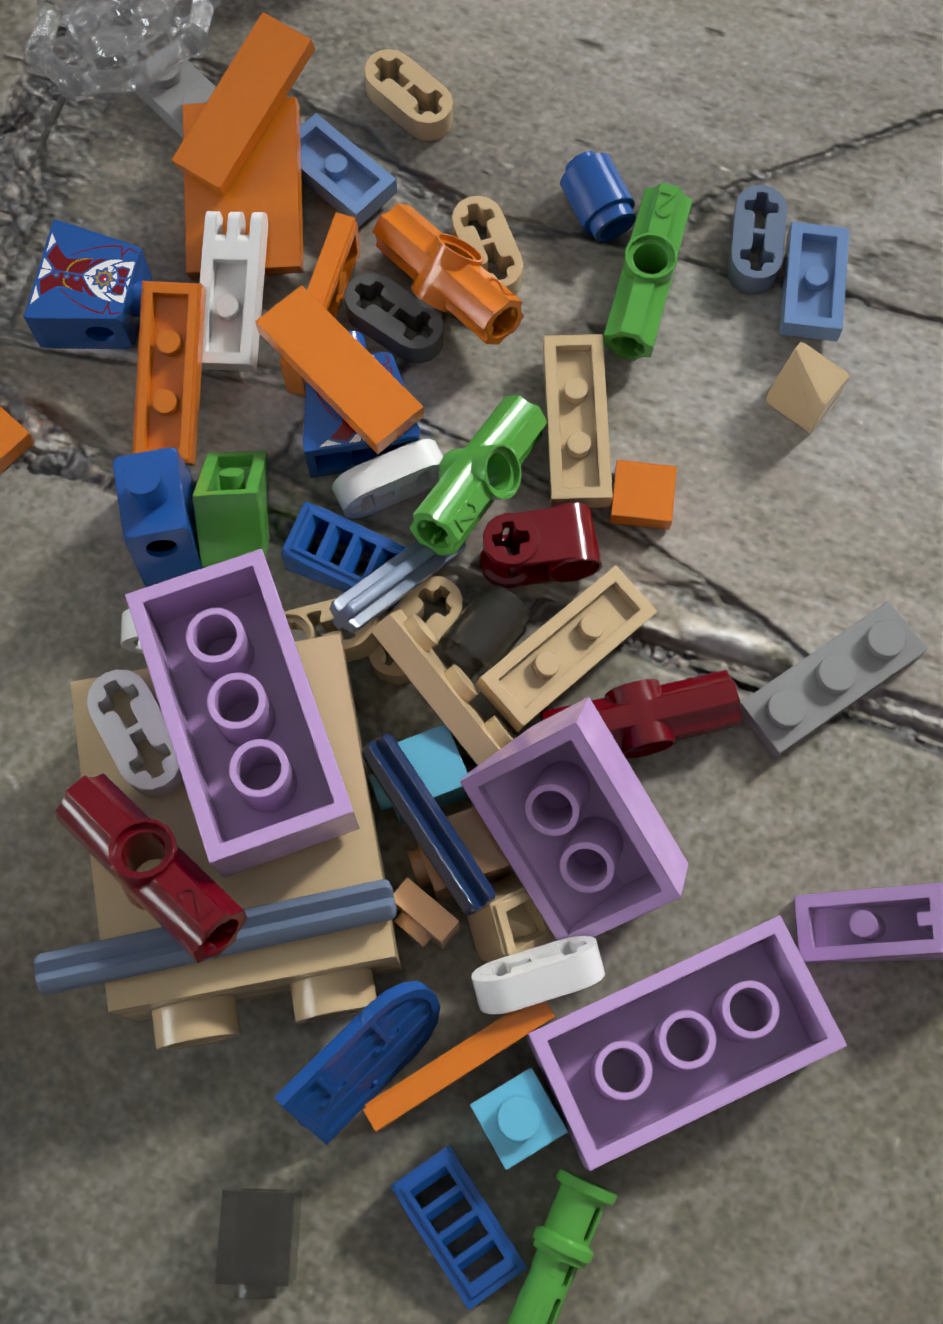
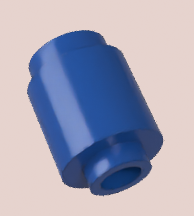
(598, 196)

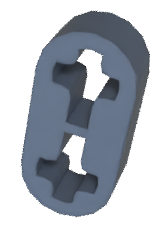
(746, 238)

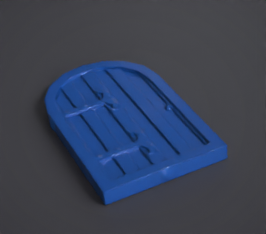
(361, 1059)

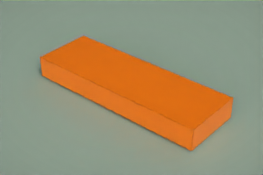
(243, 103)
(329, 280)
(169, 368)
(340, 369)
(455, 1064)

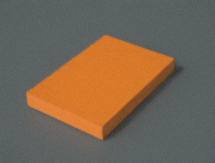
(265, 184)

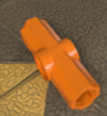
(448, 274)

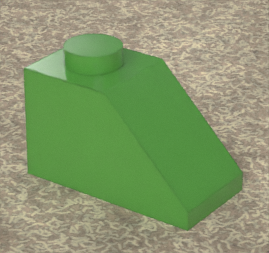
(232, 505)

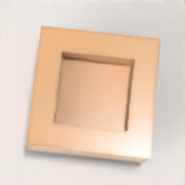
(423, 917)

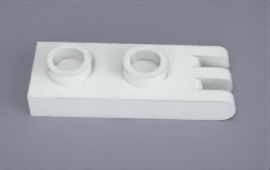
(234, 289)

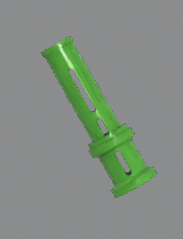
(562, 1248)

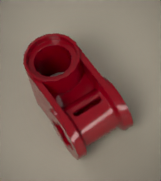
(544, 546)

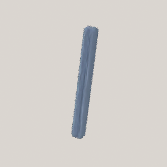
(265, 927)

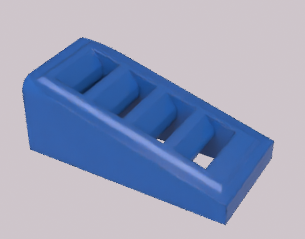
(335, 529)
(421, 1178)

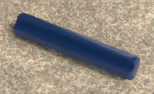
(428, 824)

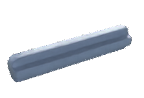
(387, 586)

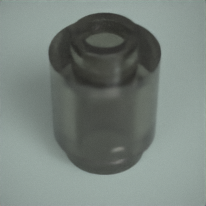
(485, 631)

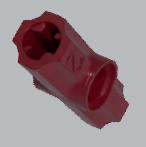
(654, 716)
(174, 892)

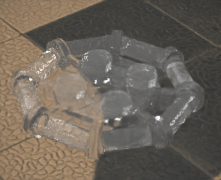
(116, 33)

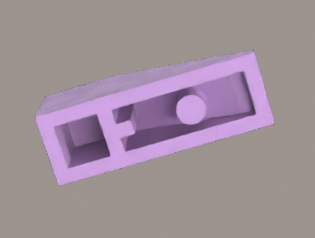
(871, 924)

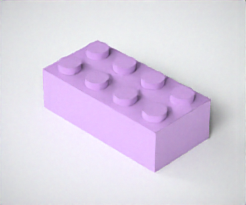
(240, 714)
(684, 1042)

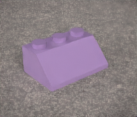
(577, 825)

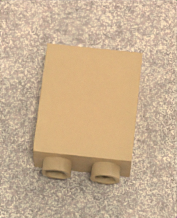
(325, 973)

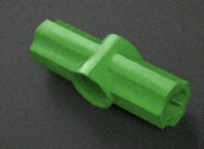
(643, 296)
(478, 475)

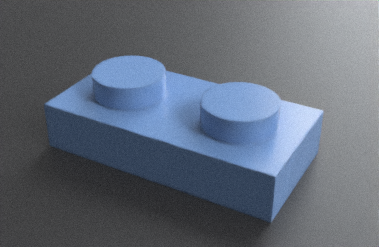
(342, 171)
(814, 281)

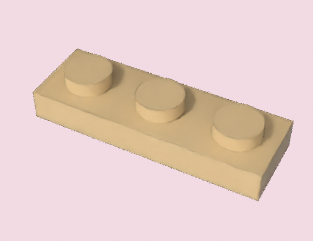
(577, 420)
(565, 648)
(444, 689)

